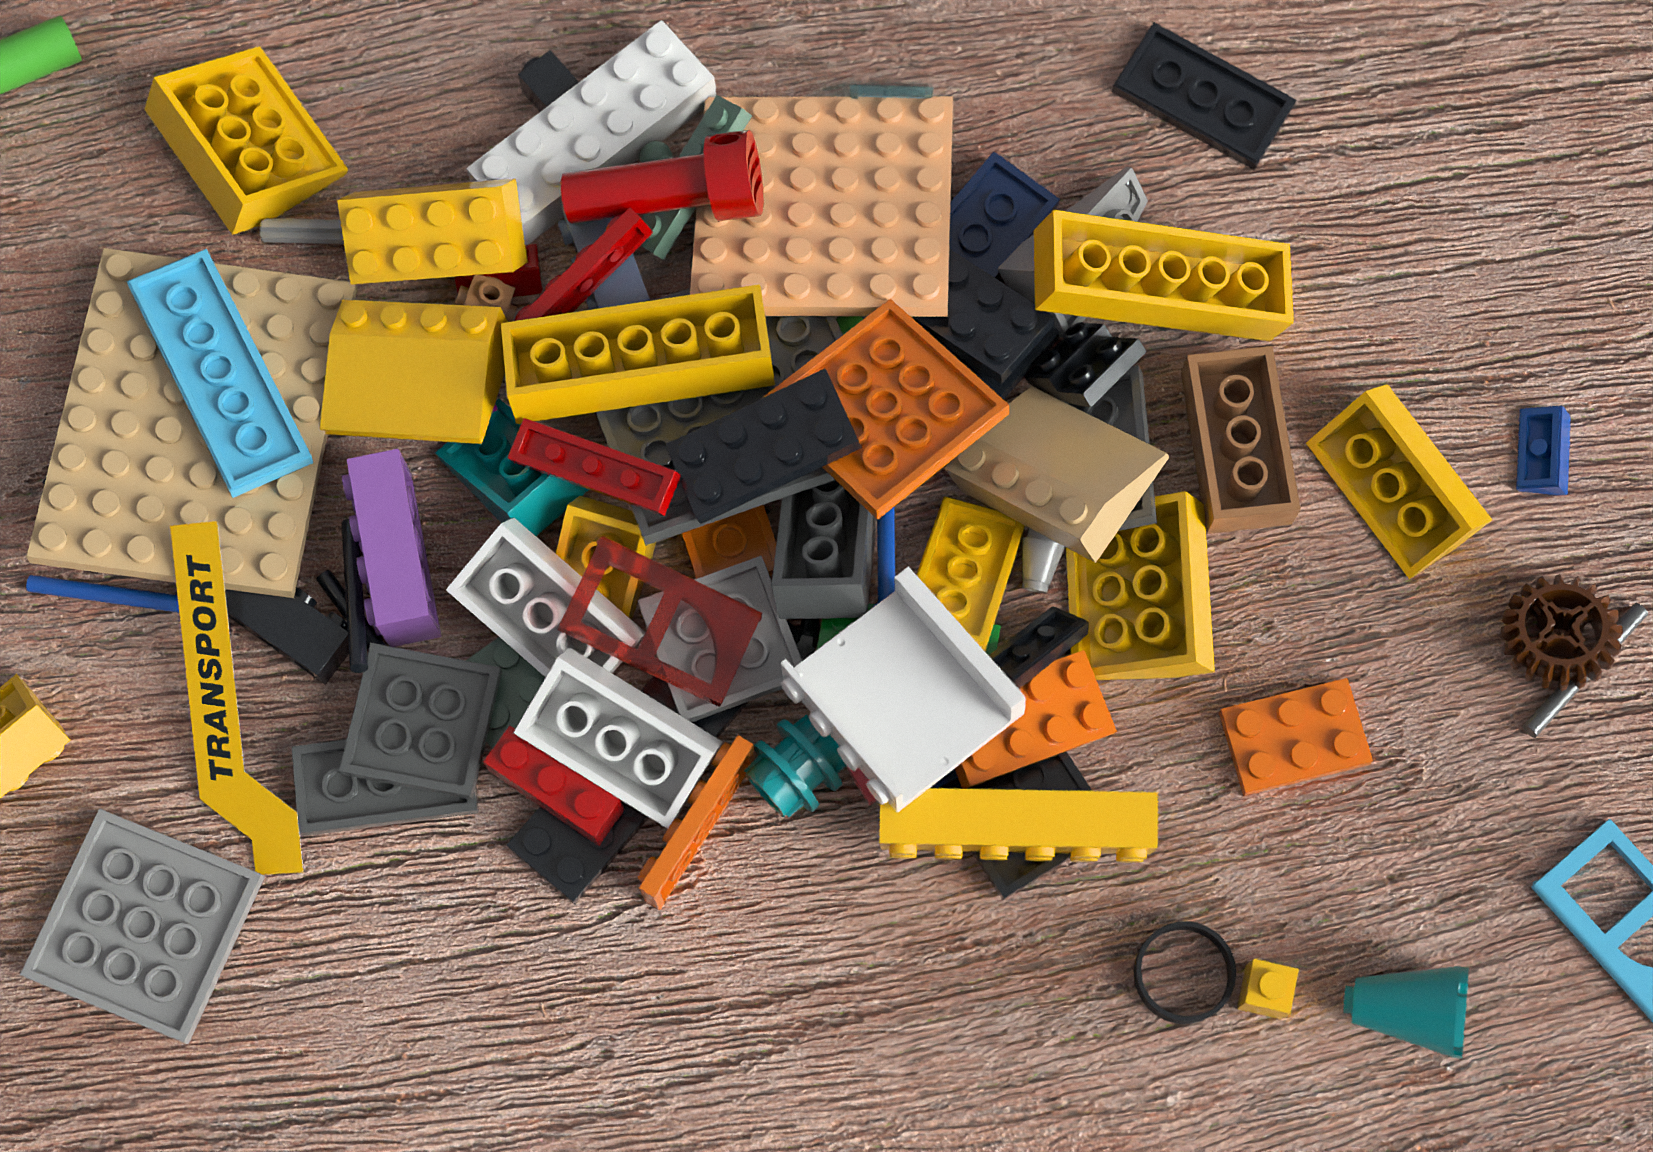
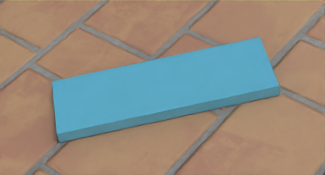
(220, 373)

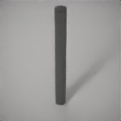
(1559, 699)

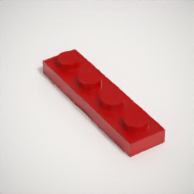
(591, 267)
(594, 466)

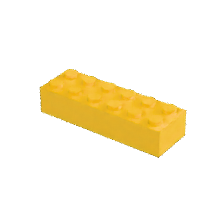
(1162, 276)
(637, 354)
(1023, 822)

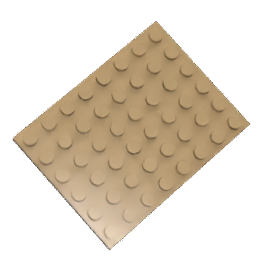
(135, 459)

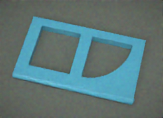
(1629, 975)

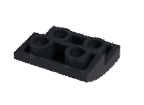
(1084, 364)

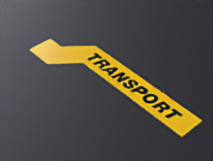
(214, 706)

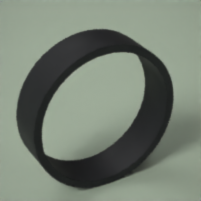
(1220, 944)

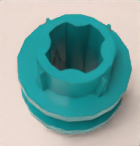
(795, 767)

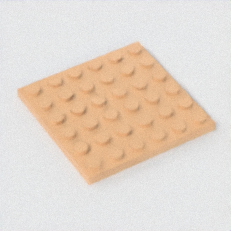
(847, 210)

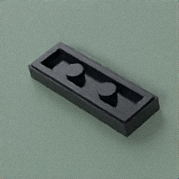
(1039, 645)

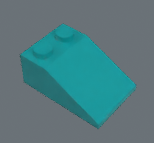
(502, 485)

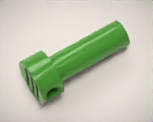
(36, 53)

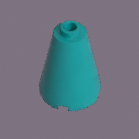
(1414, 1007)

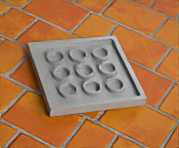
(143, 926)

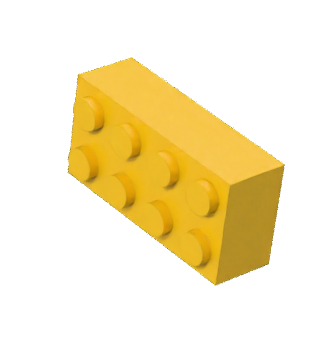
(432, 231)

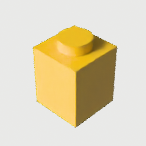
(1267, 989)

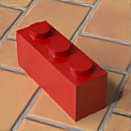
(554, 786)

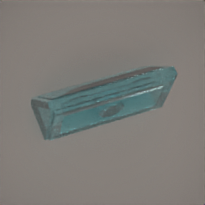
(890, 89)

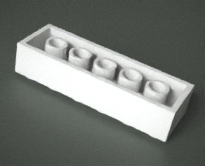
(599, 123)

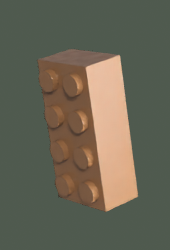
(1240, 440)

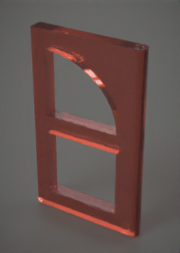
(727, 619)

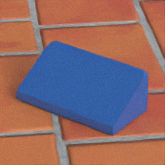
(1543, 450)

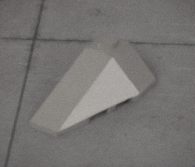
(1116, 198)

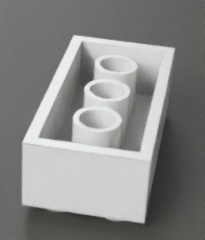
(523, 594)
(617, 737)

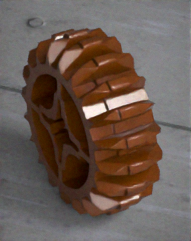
(1578, 660)

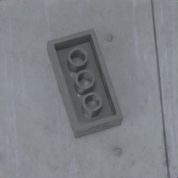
(823, 555)

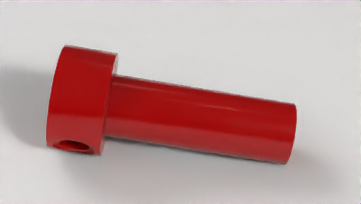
(723, 177)

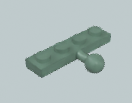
(719, 118)

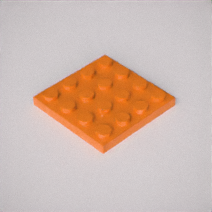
(905, 402)

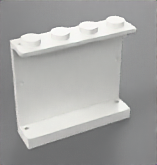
(904, 693)

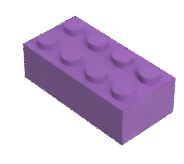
(392, 547)

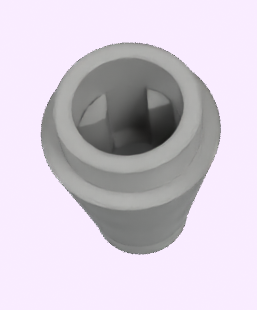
(1039, 561)

